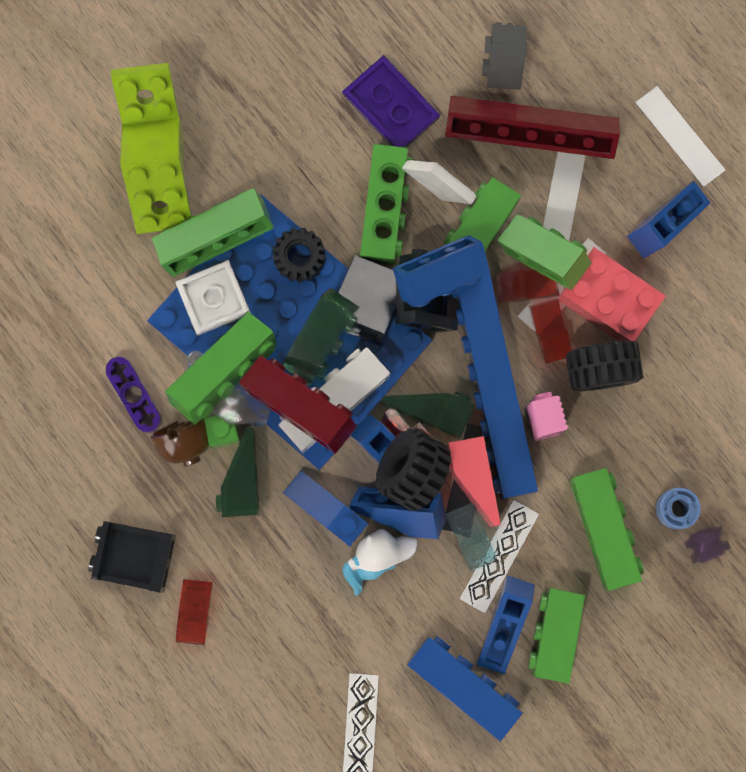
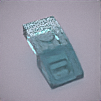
(471, 537)

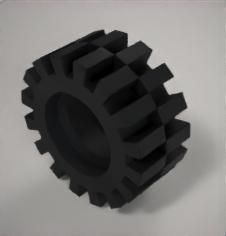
(294, 238)

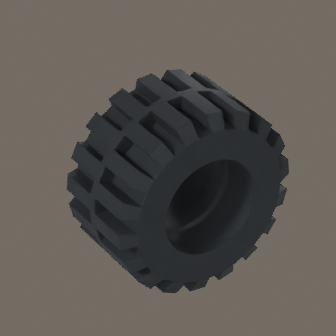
(604, 365)
(413, 469)

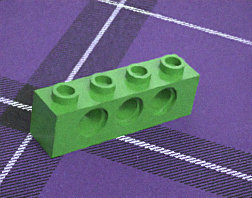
(385, 160)

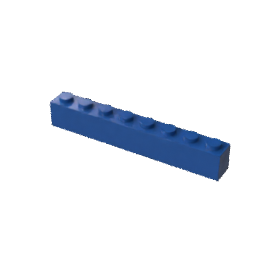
(495, 389)

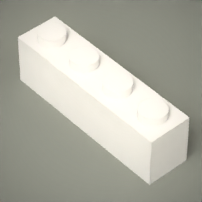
(348, 387)

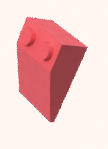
(473, 475)

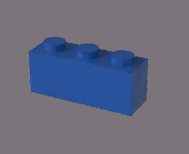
(441, 271)

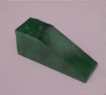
(439, 410)
(240, 485)

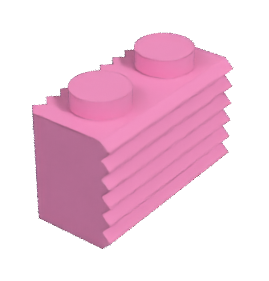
(546, 416)

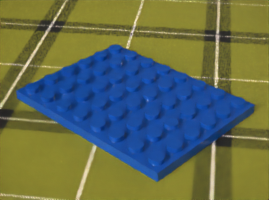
(285, 309)

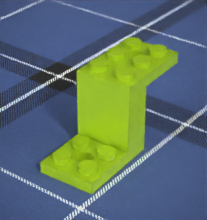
(151, 147)

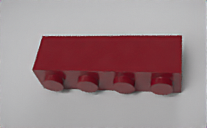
(298, 404)

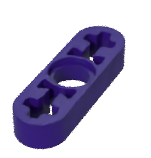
(117, 380)

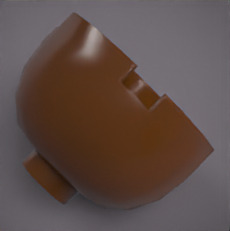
(181, 442)

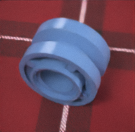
(691, 508)

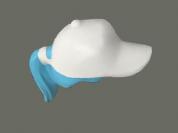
(375, 555)

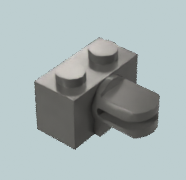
(506, 56)

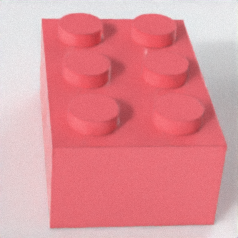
(612, 298)

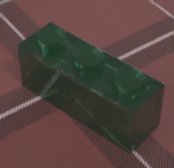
(321, 336)

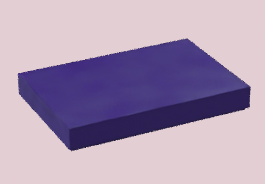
(391, 104)

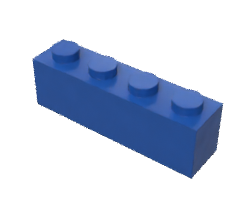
(465, 688)

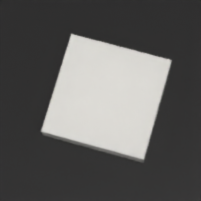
(439, 181)
(212, 297)

